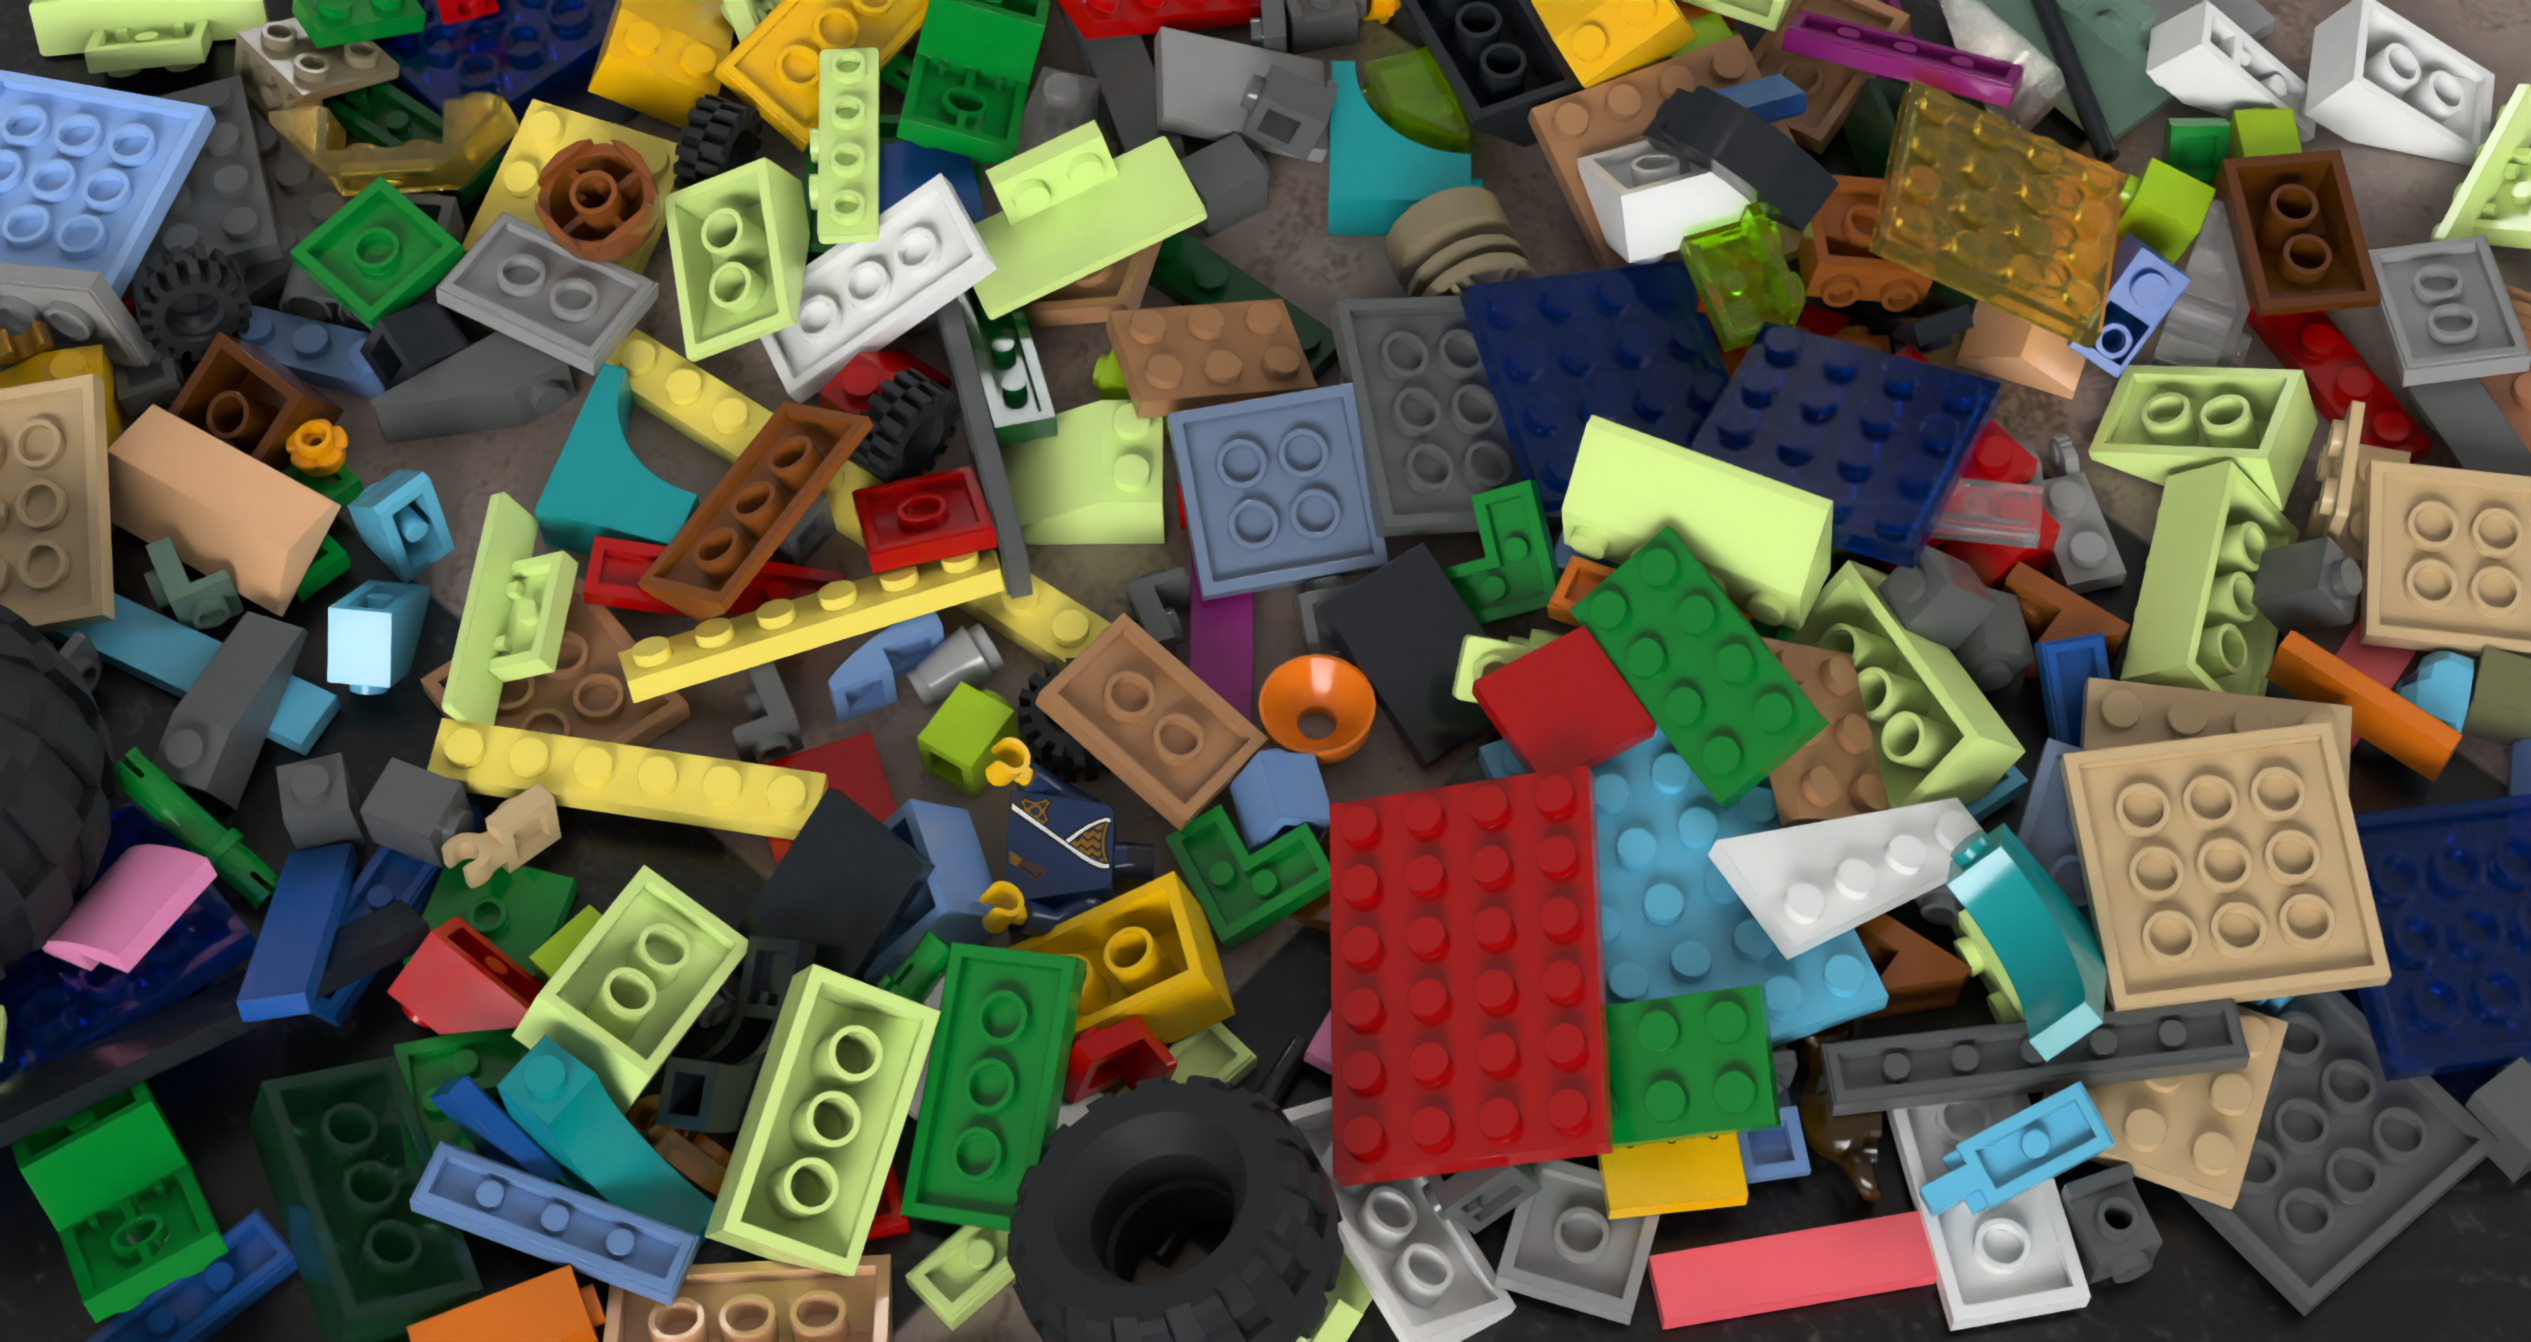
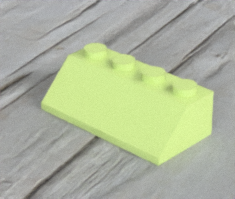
(1749, 531)
(2199, 583)
(1925, 712)
(823, 1122)

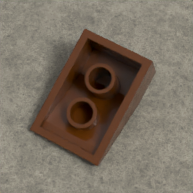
(2296, 233)
(250, 400)

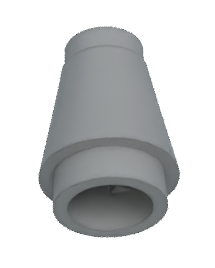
(961, 657)

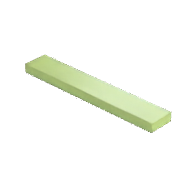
(974, 1260)

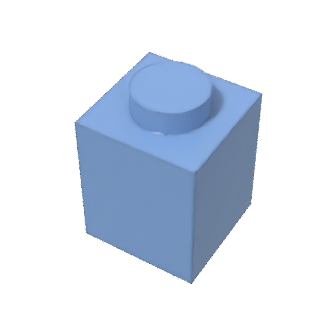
(1277, 795)

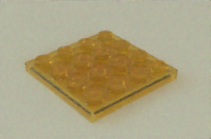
(1999, 214)

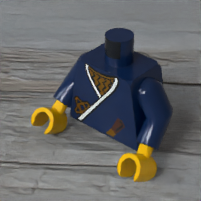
(1058, 849)

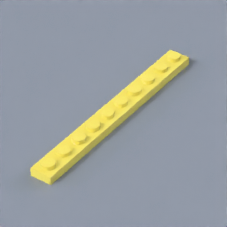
(728, 421)

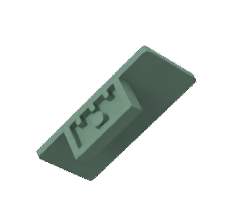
(2112, 49)

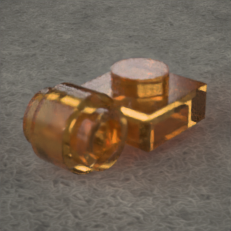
(700, 1159)

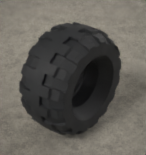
(1154, 1165)

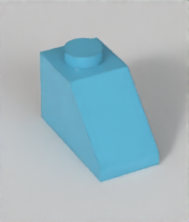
(403, 523)
(375, 635)

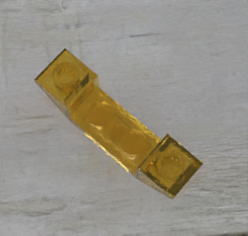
(471, 136)

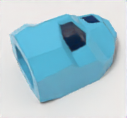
(2441, 686)

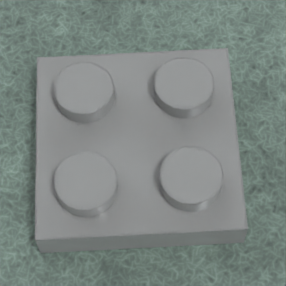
(1570, 1251)

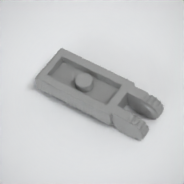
(2084, 550)

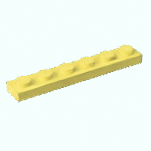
(800, 624)
(628, 779)

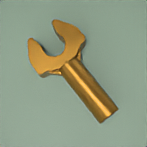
(25, 345)

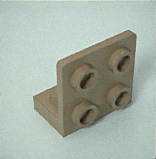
(287, 69)

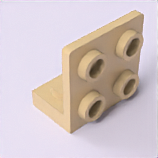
(2342, 476)

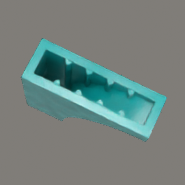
(1376, 169)
(601, 483)
(2035, 934)
(593, 1142)

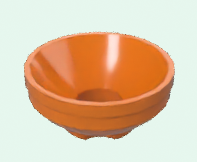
(1317, 687)

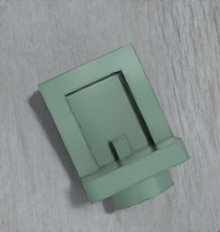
(197, 603)

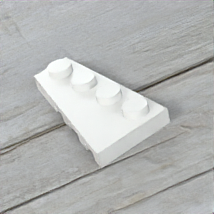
(1841, 871)

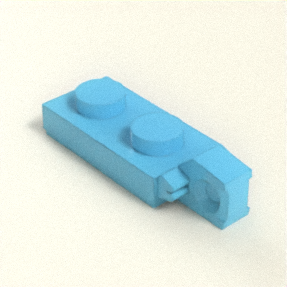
(2020, 1153)

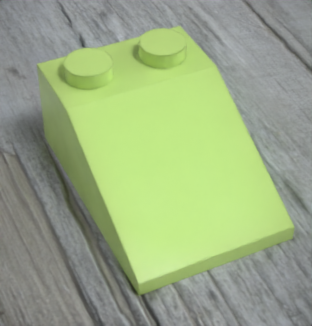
(738, 255)
(2201, 416)
(1092, 479)
(635, 985)

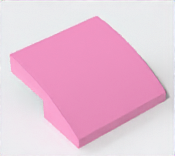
(131, 907)

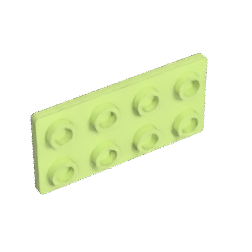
(1078, 212)

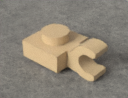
(513, 836)

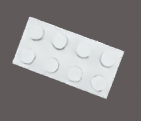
(878, 290)
(2000, 1260)

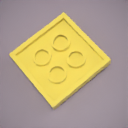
(543, 134)

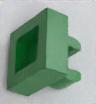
(2196, 145)

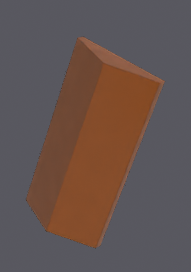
(753, 509)

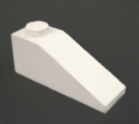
(2222, 68)

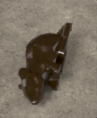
(1845, 1138)

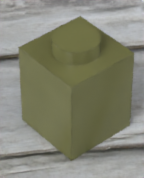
(2500, 698)

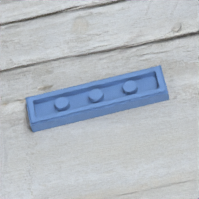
(555, 1223)

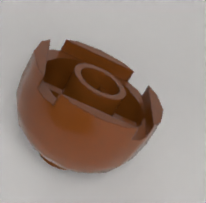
(598, 200)

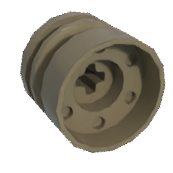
(1453, 243)

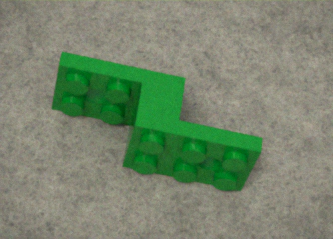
(975, 61)
(121, 1200)

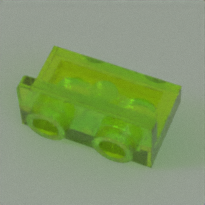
(1743, 277)

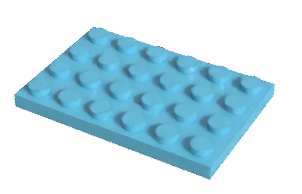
(1674, 916)

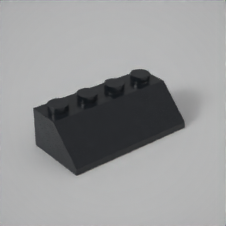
(1494, 60)

